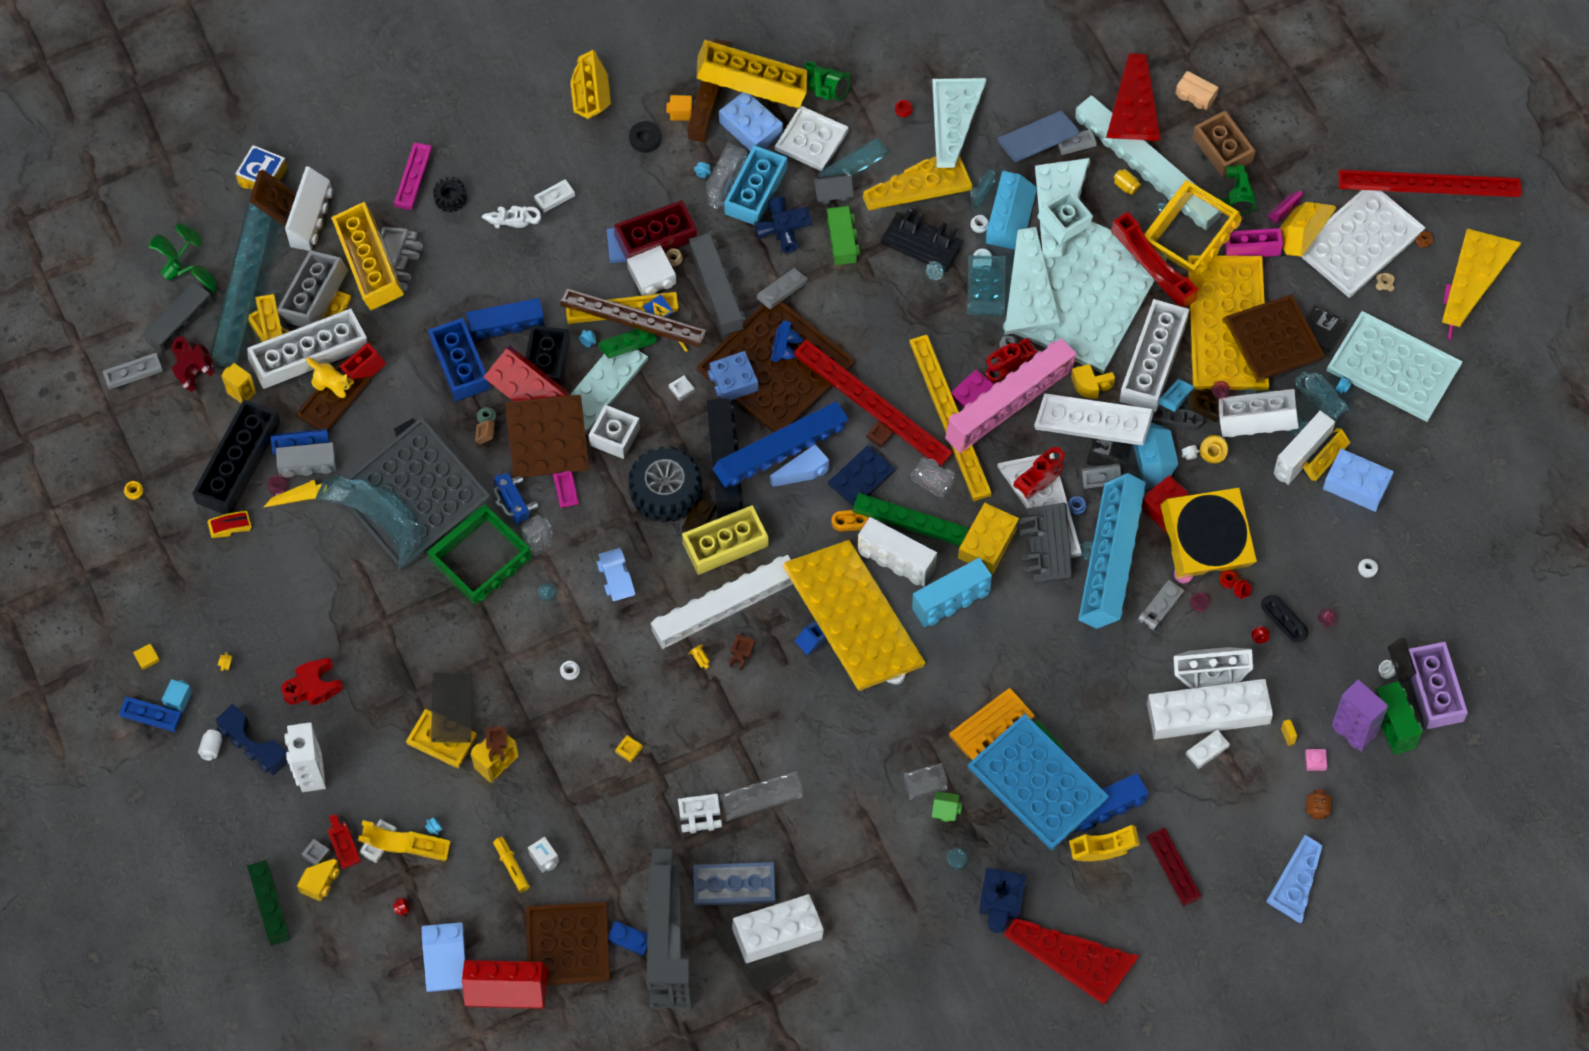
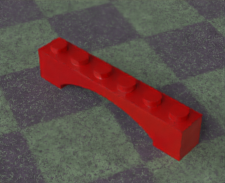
(1178, 288)

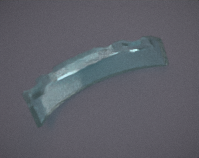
(380, 506)

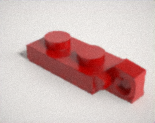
(343, 843)

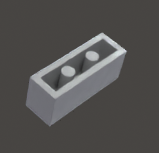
(306, 459)

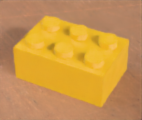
(988, 537)

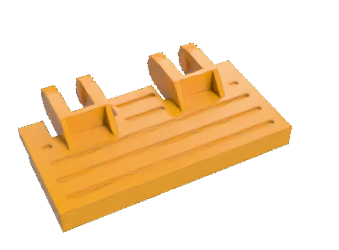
(989, 723)

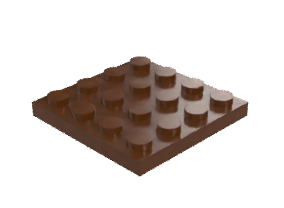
(1274, 337)
(547, 436)
(569, 941)

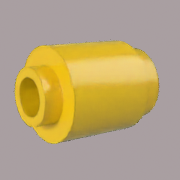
(1126, 182)

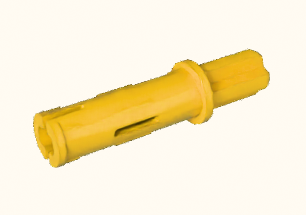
(511, 864)

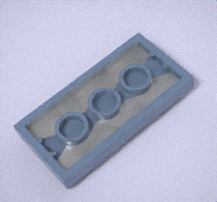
(734, 884)

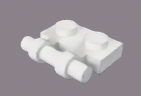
(699, 807)

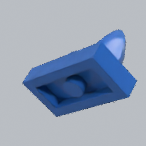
(783, 336)

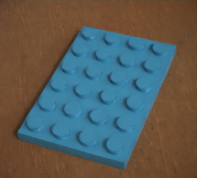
(1038, 782)

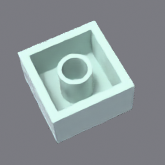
(1065, 216)

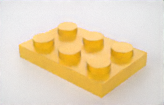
(448, 752)

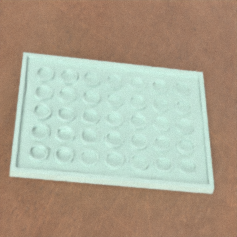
(1095, 296)

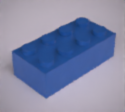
(458, 359)

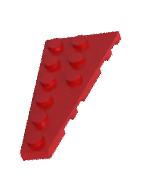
(1134, 108)
(1080, 961)

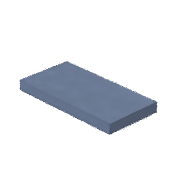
(1038, 136)

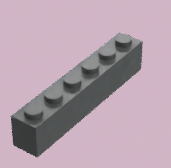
(716, 283)

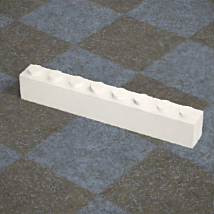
(721, 603)

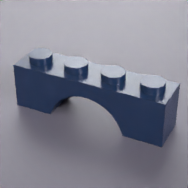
(268, 755)

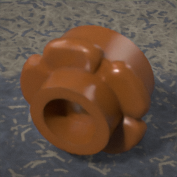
(1424, 243)

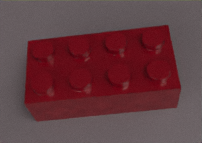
(665, 226)

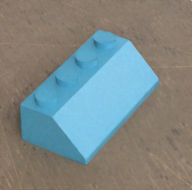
(1010, 210)

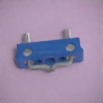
(512, 498)

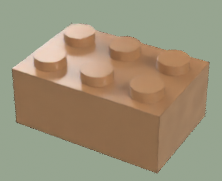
(1223, 143)

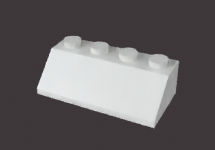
(308, 210)
(1258, 413)

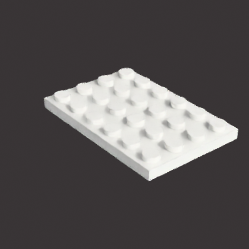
(1361, 240)

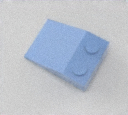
(443, 956)

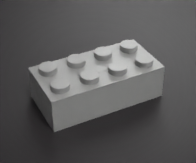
(312, 289)

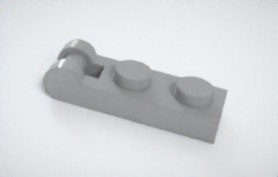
(1161, 605)

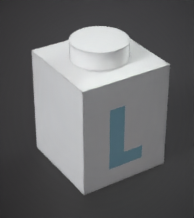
(543, 855)

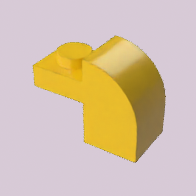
(1090, 385)

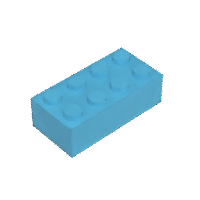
(755, 185)
(951, 592)

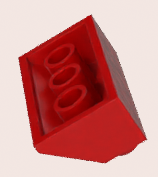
(504, 984)

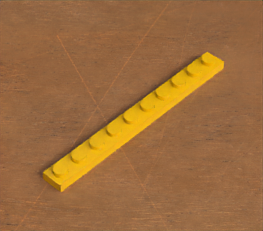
(946, 408)

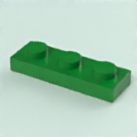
(626, 342)

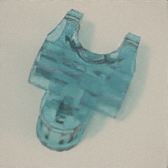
(1322, 395)

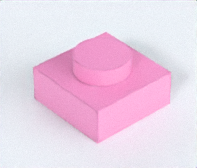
(1316, 759)

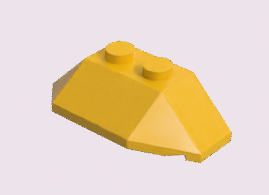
(590, 86)
(1303, 226)

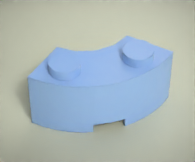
(616, 574)

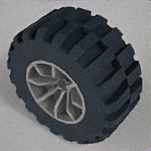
(665, 484)

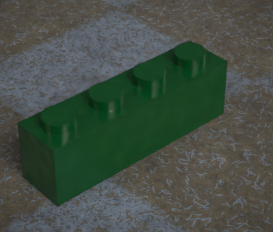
(268, 902)

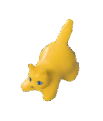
(326, 376)

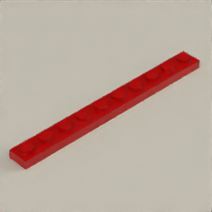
(1429, 183)
(872, 403)

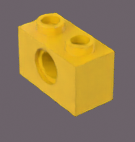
(238, 383)

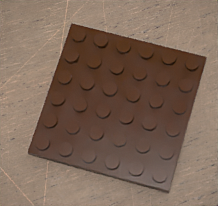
(785, 386)

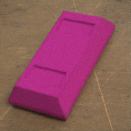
(565, 489)

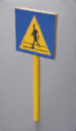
(660, 307)

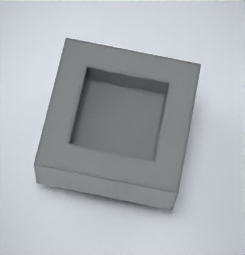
(315, 852)

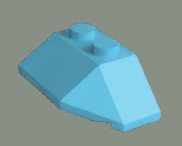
(1156, 457)

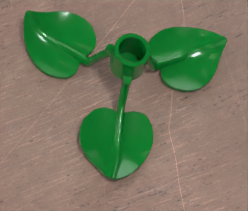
(173, 265)

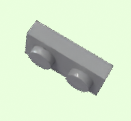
(1082, 141)
(1099, 475)

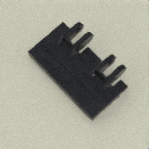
(921, 242)

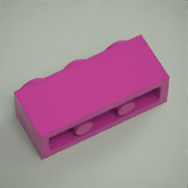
(1254, 243)

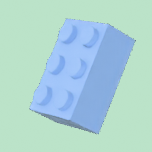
(750, 122)
(1358, 480)

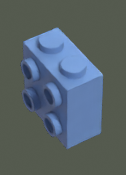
(733, 376)

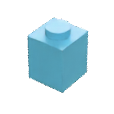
(177, 695)

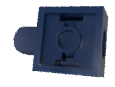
(1001, 897)

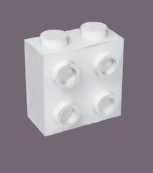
(651, 271)

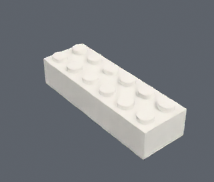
(322, 341)
(1154, 355)
(1209, 709)

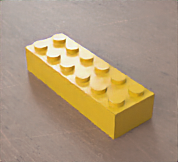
(751, 74)
(367, 256)

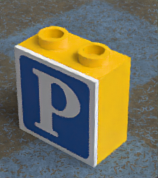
(257, 160)

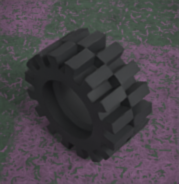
(450, 185)

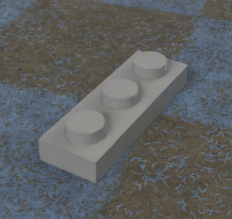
(782, 288)
(132, 371)

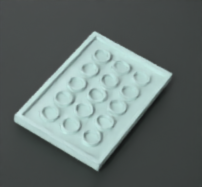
(1394, 366)

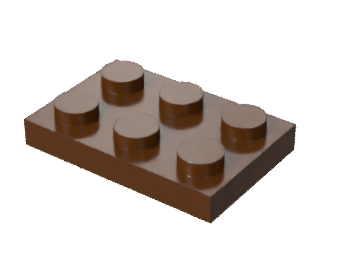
(272, 197)

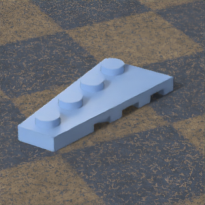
(1294, 884)

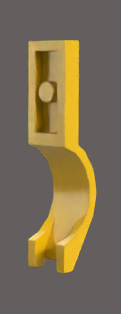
(404, 842)

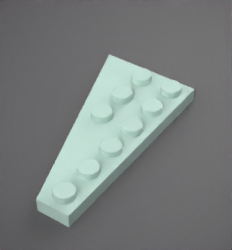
(954, 110)

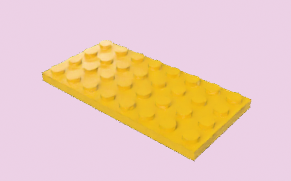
(1224, 289)
(854, 615)

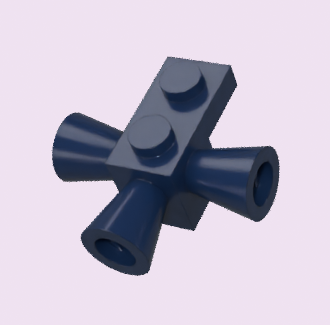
(783, 224)

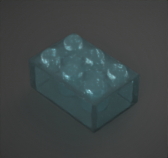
(986, 285)

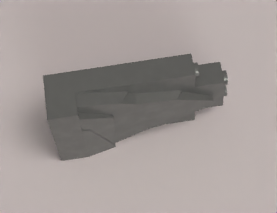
(666, 956)

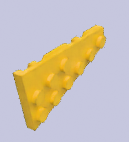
(919, 183)
(1477, 268)

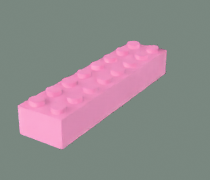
(1010, 395)

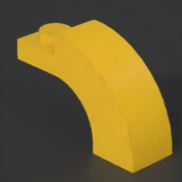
(1104, 846)

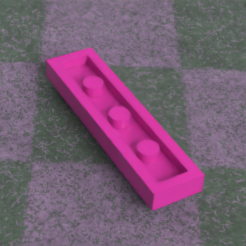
(413, 176)

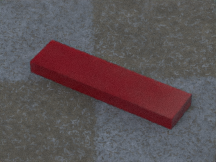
(1173, 867)

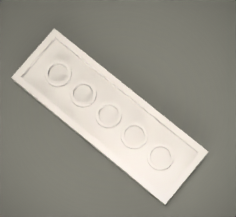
(1094, 419)

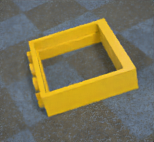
(1170, 212)

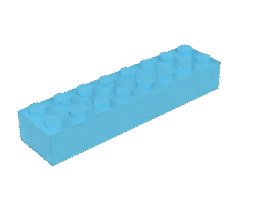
(1112, 551)

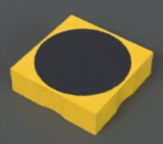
(1208, 532)

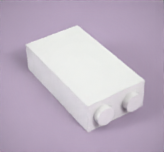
(1302, 447)

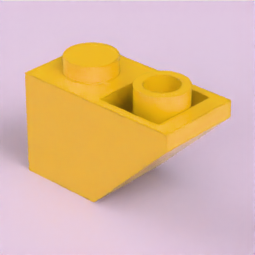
(317, 879)

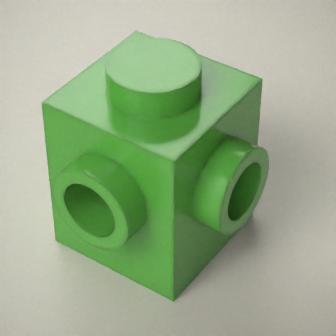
(946, 806)

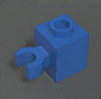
(810, 638)

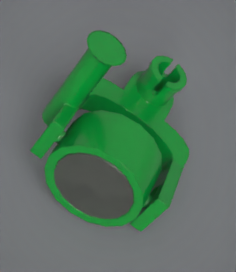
(835, 82)
(1242, 196)

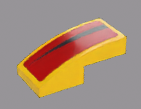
(229, 523)

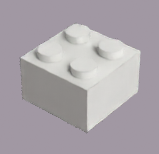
(614, 431)

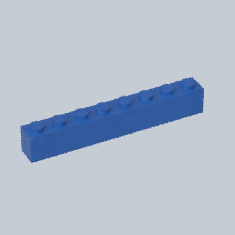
(780, 444)

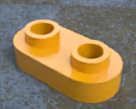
(850, 521)

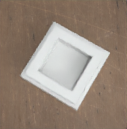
(681, 388)

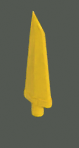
(300, 493)

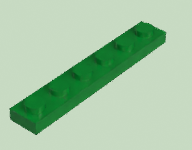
(909, 519)

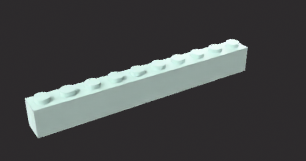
(1146, 161)

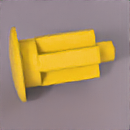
(700, 656)

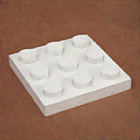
(811, 138)

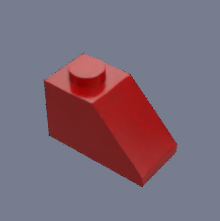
(363, 363)

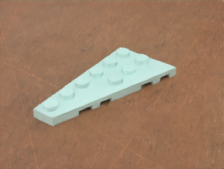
(1051, 182)
(1030, 296)

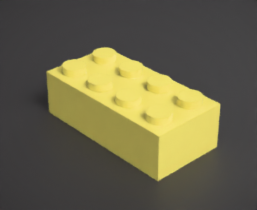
(725, 540)

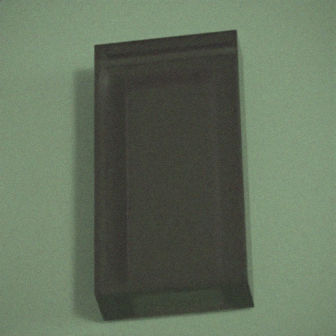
(1401, 660)

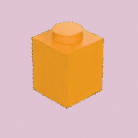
(679, 107)

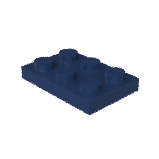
(861, 475)

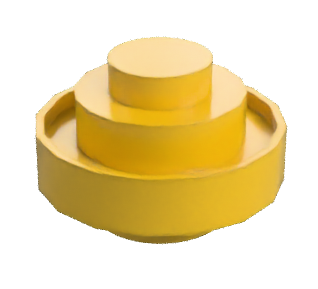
(1214, 449)

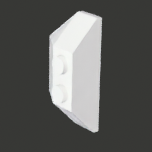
(1212, 666)

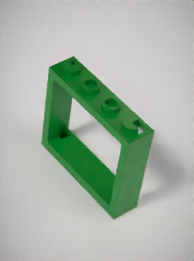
(460, 533)

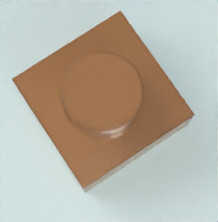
(484, 431)

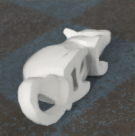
(516, 217)

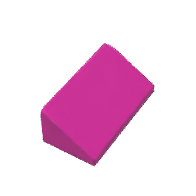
(1285, 206)

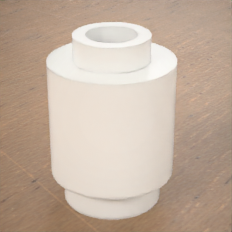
(210, 744)

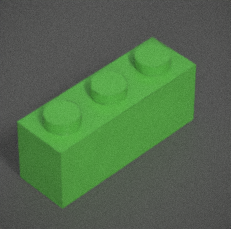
(842, 235)

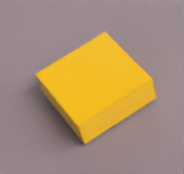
(146, 656)
(1289, 732)
(629, 748)

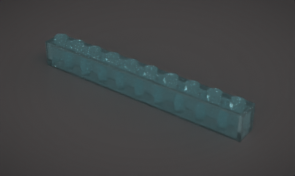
(241, 286)

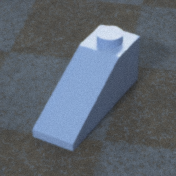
(802, 468)

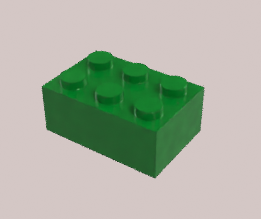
(1399, 721)

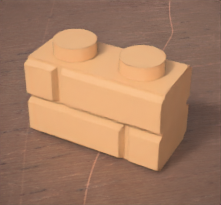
(1196, 91)

